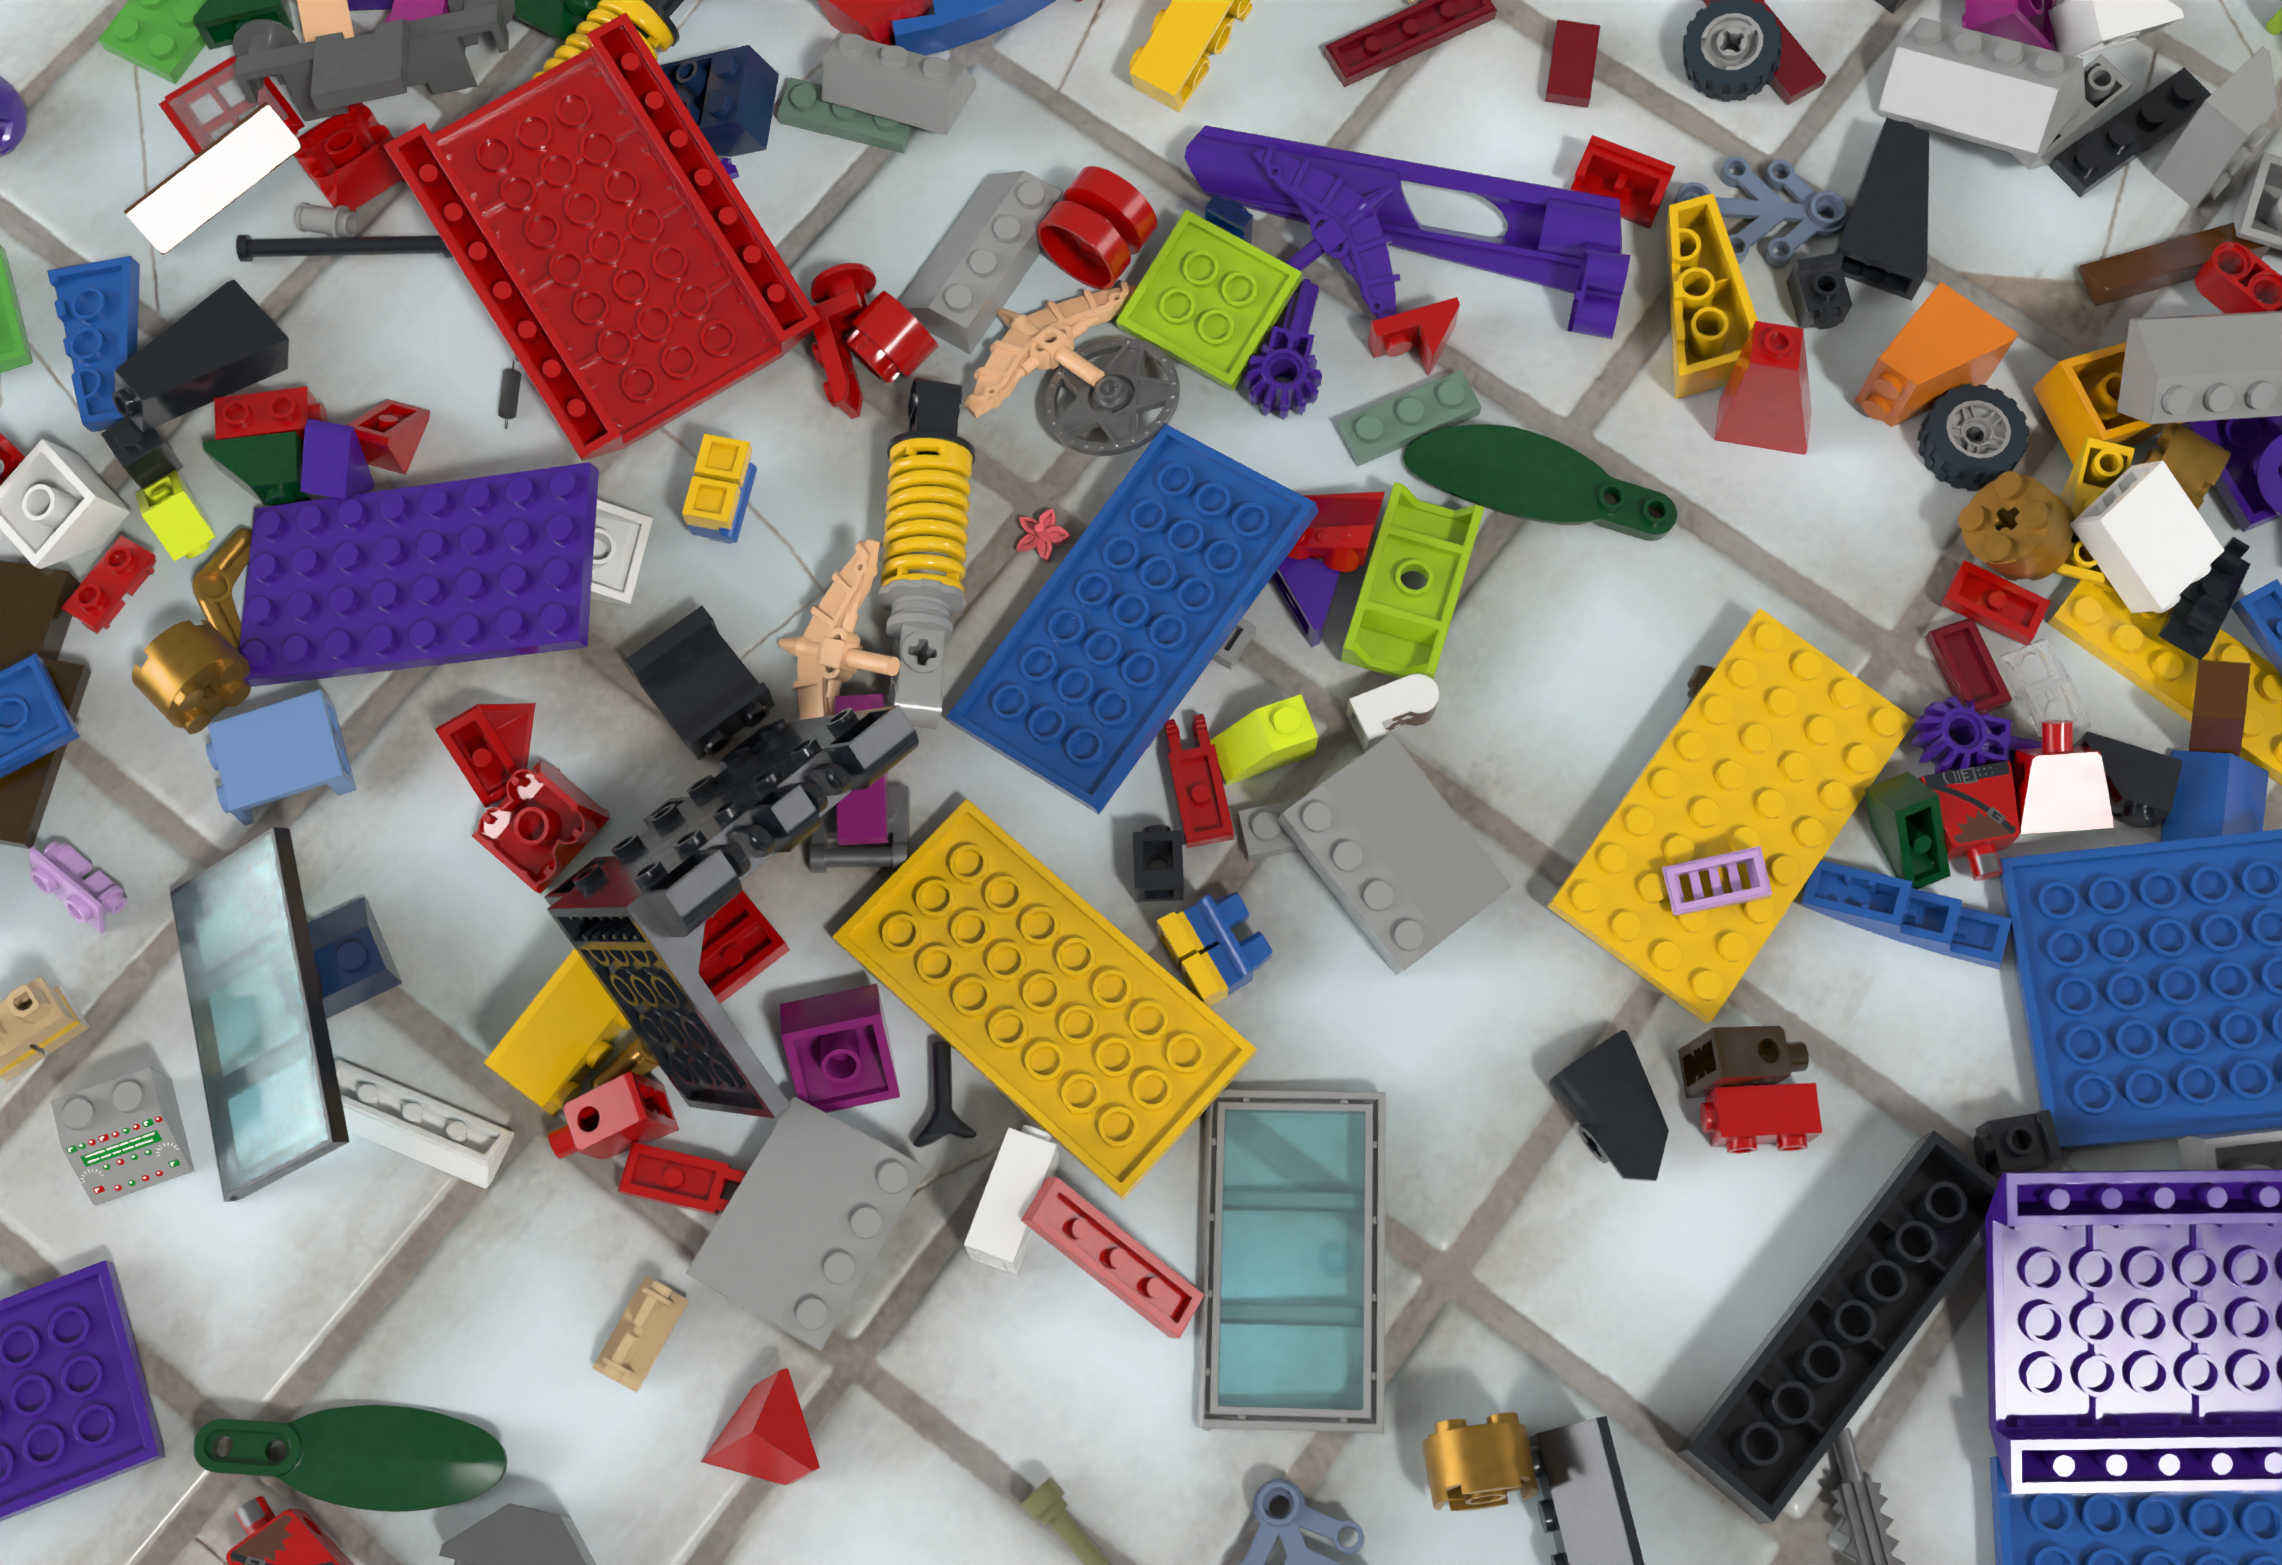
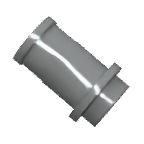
(325, 220)

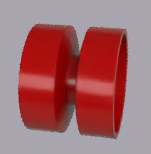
(1097, 227)

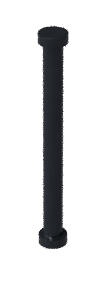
(385, 245)

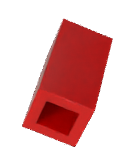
(266, 413)
(1762, 1115)

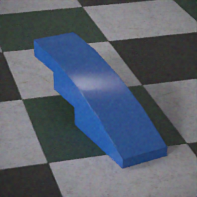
(961, 23)
(1907, 914)

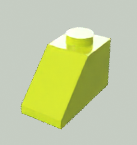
(175, 517)
(1266, 740)

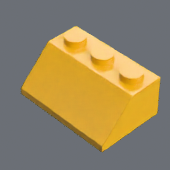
(559, 1037)

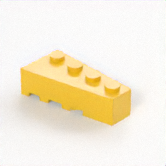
(1180, 46)
(1706, 297)

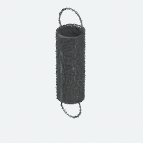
(509, 394)

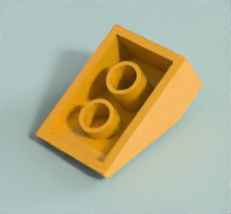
(2083, 401)

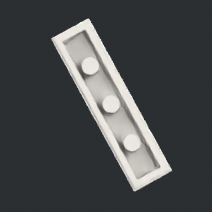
(421, 1126)

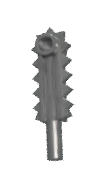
(1861, 1505)

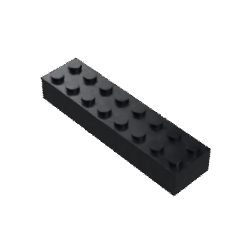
(1843, 1330)

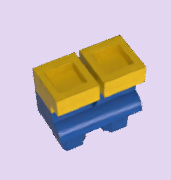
(719, 489)
(1207, 949)

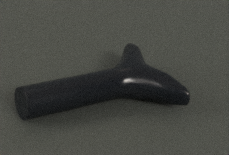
(943, 1118)

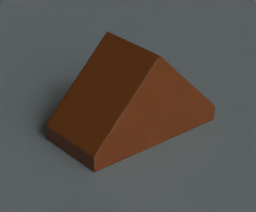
(2219, 706)

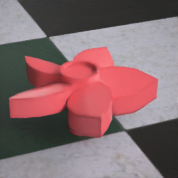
(1042, 535)

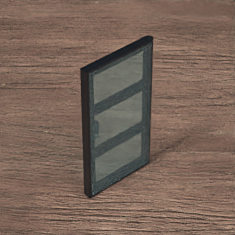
(258, 1016)

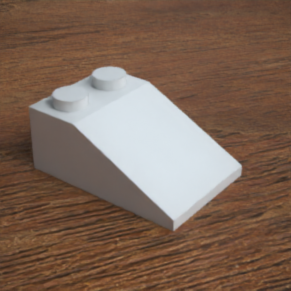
(617, 552)

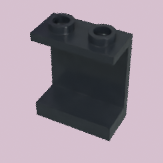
(700, 684)

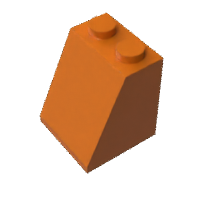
(1938, 349)

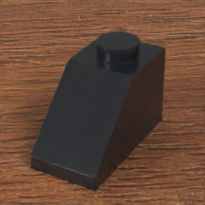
(2137, 780)

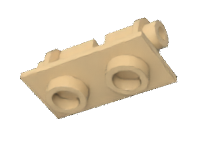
(640, 1334)

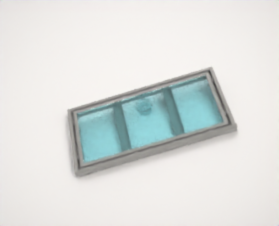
(1293, 1262)

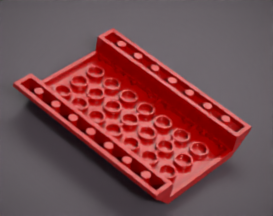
(607, 243)

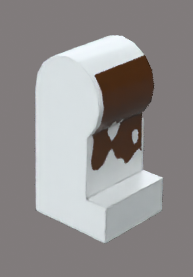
(1391, 706)

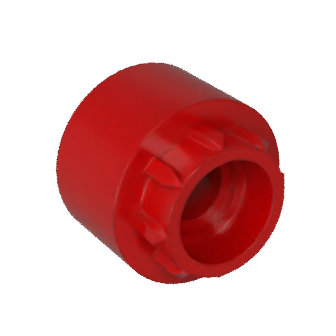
(889, 339)

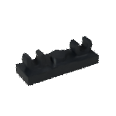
(2205, 603)

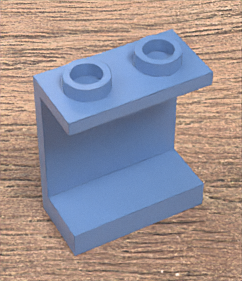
(278, 753)

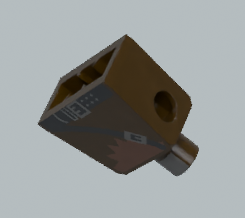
(1739, 1058)

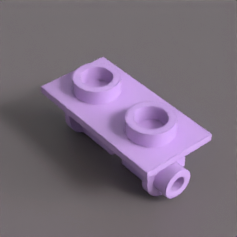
(61, 873)

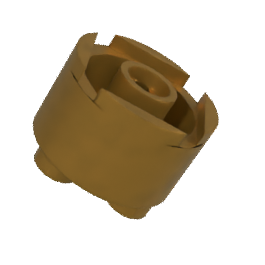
(2191, 459)
(2018, 527)
(192, 675)
(1479, 1463)

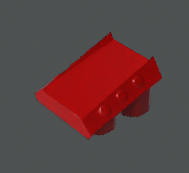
(872, 17)
(349, 157)
(1340, 530)
(540, 824)

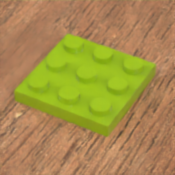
(1209, 299)

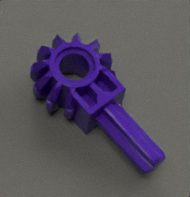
(1288, 357)
(1981, 737)

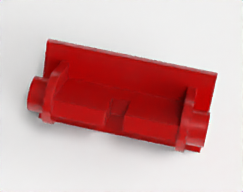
(101, 592)

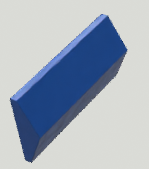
(2216, 797)

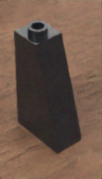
(1888, 219)
(199, 358)

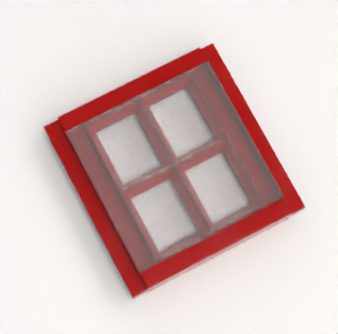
(216, 103)

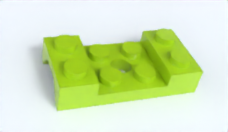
(1404, 628)

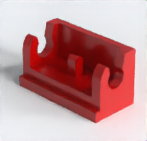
(1626, 175)

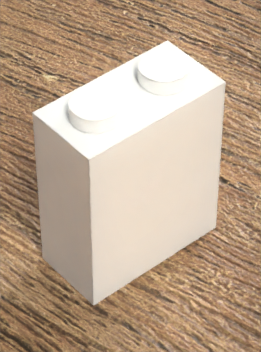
(2147, 538)
(1021, 1167)

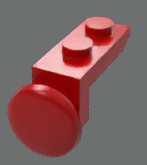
(840, 298)

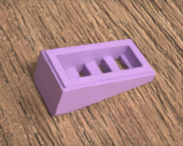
(1756, 871)

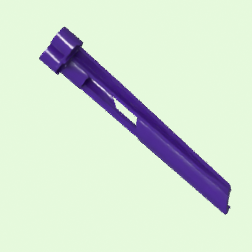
(1551, 240)

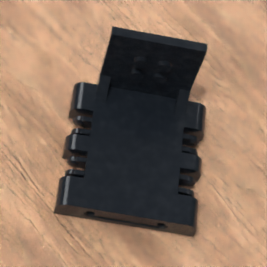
(647, 907)

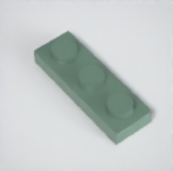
(805, 109)
(1408, 417)

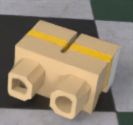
(35, 1020)

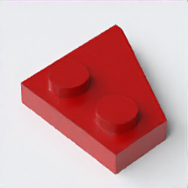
(737, 947)

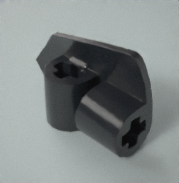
(1615, 1108)

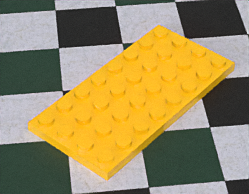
(1758, 758)
(1045, 998)

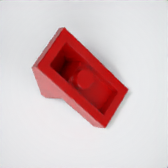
(1422, 327)

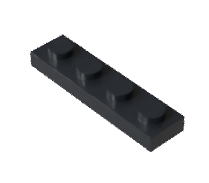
(2130, 132)

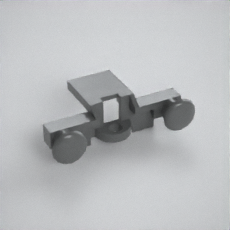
(372, 66)

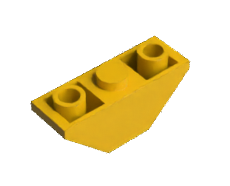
(2094, 471)

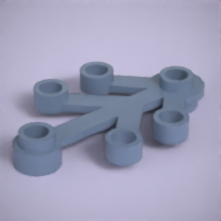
(1771, 210)
(1288, 1527)

